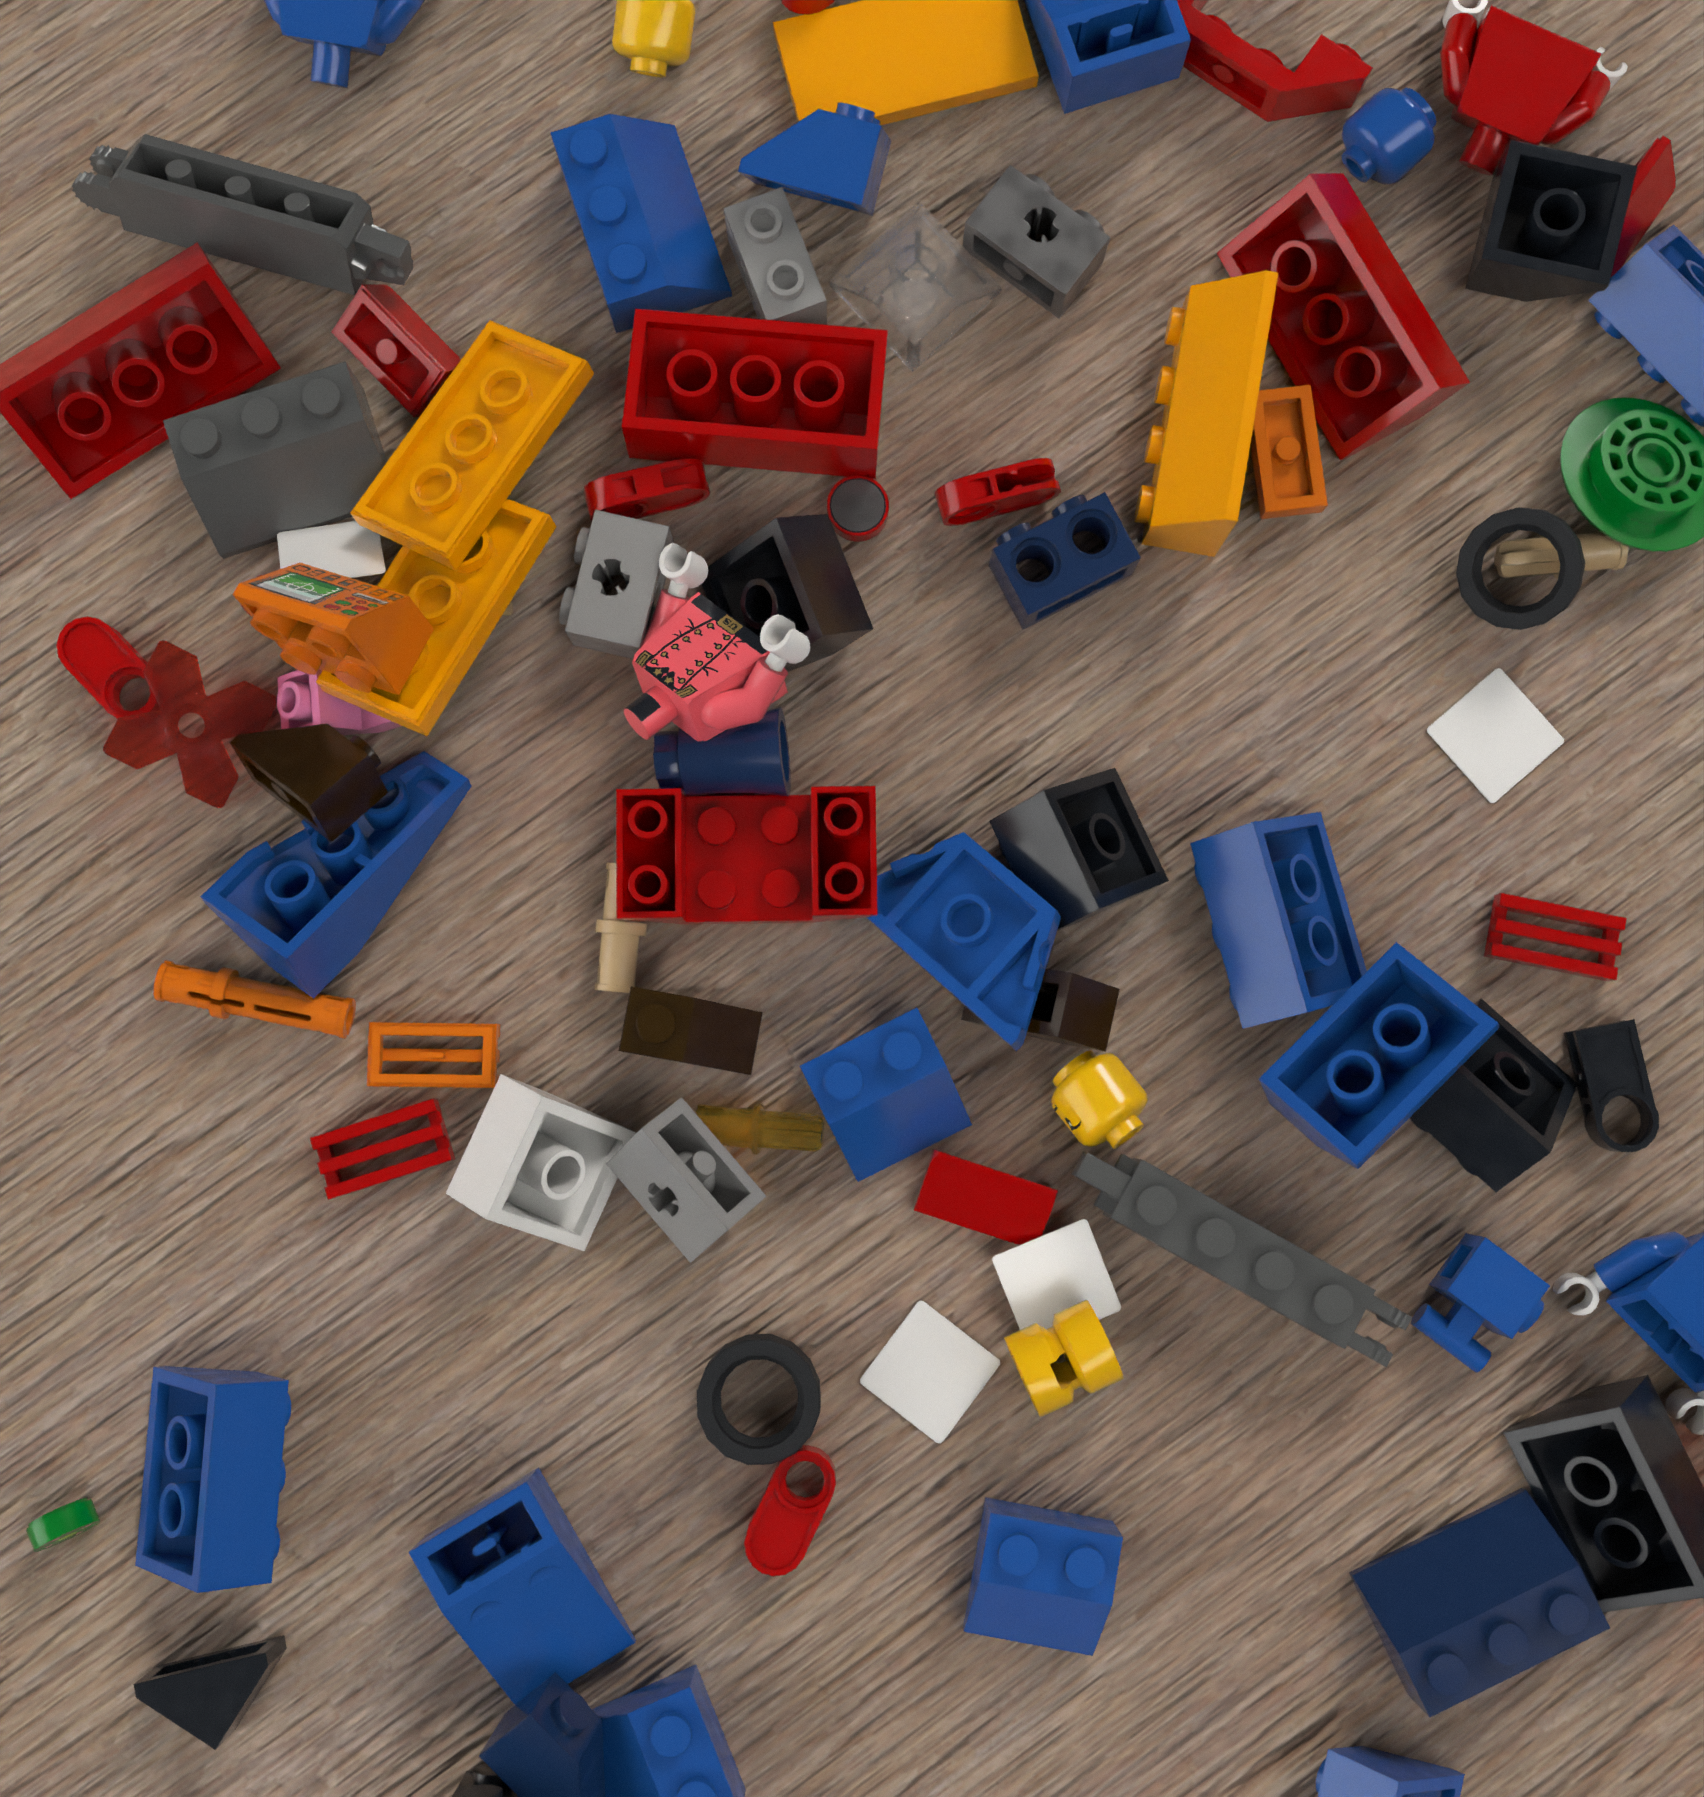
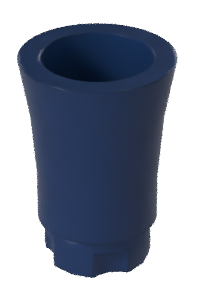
(735, 761)

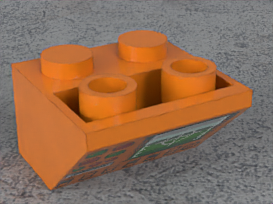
(337, 625)

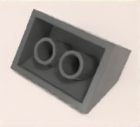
(278, 457)

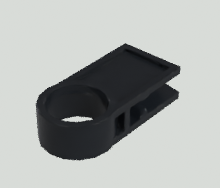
(1608, 1065)

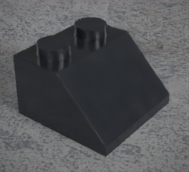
(1550, 224)
(794, 572)
(1080, 846)
(1499, 1106)

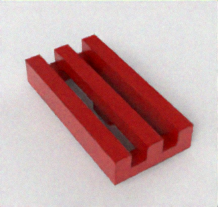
(1607, 946)
(330, 1165)

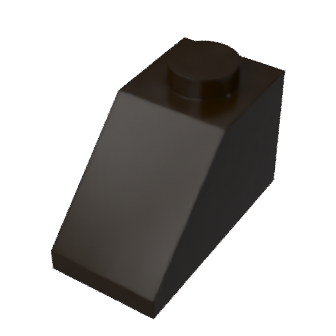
(314, 773)
(1069, 1011)
(690, 1030)

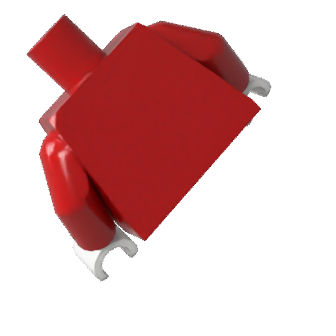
(1516, 81)

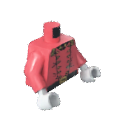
(705, 664)

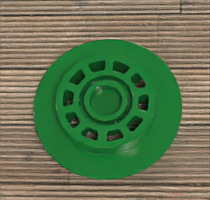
(1652, 460)

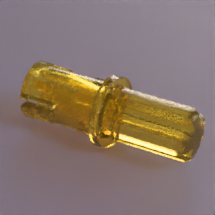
(763, 1128)

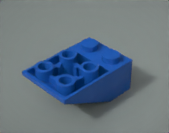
(1108, 46)
(522, 1588)

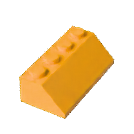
(1206, 413)

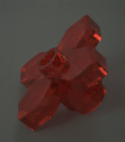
(180, 691)

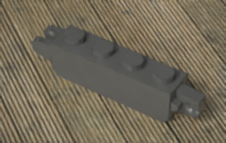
(244, 213)
(1238, 1252)

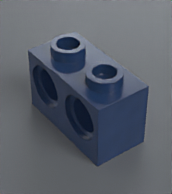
(1071, 571)

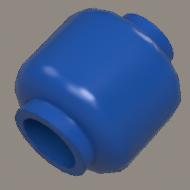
(1388, 135)

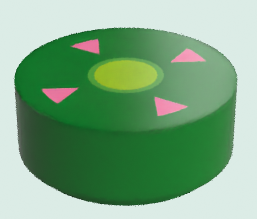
(62, 1524)

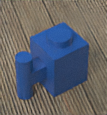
(1486, 1291)

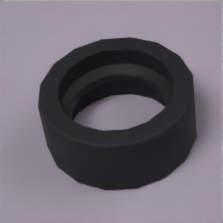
(1511, 616)
(759, 1449)

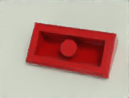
(1650, 192)
(395, 346)
(984, 1199)

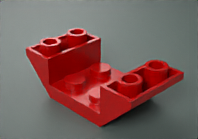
(746, 856)

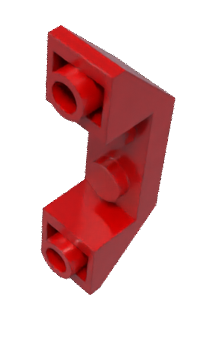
(1257, 79)

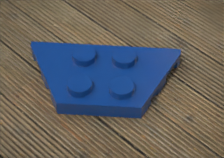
(971, 930)

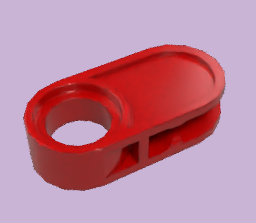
(649, 489)
(997, 492)
(102, 663)
(787, 1522)

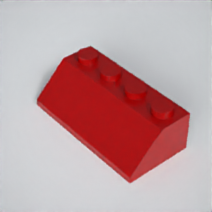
(1345, 314)
(112, 375)
(755, 393)

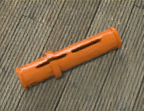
(229, 994)

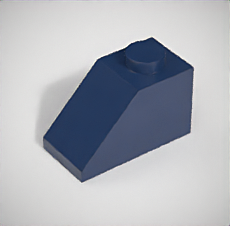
(549, 1745)

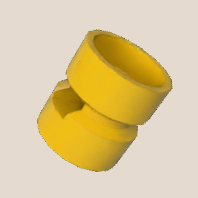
(1085, 1346)

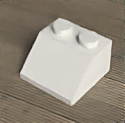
(539, 1164)

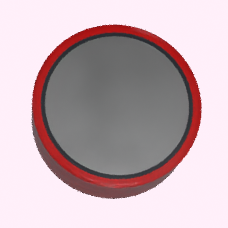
(858, 508)

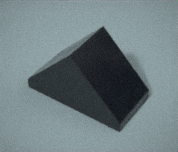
(211, 1690)

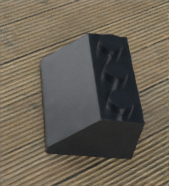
(1618, 1492)

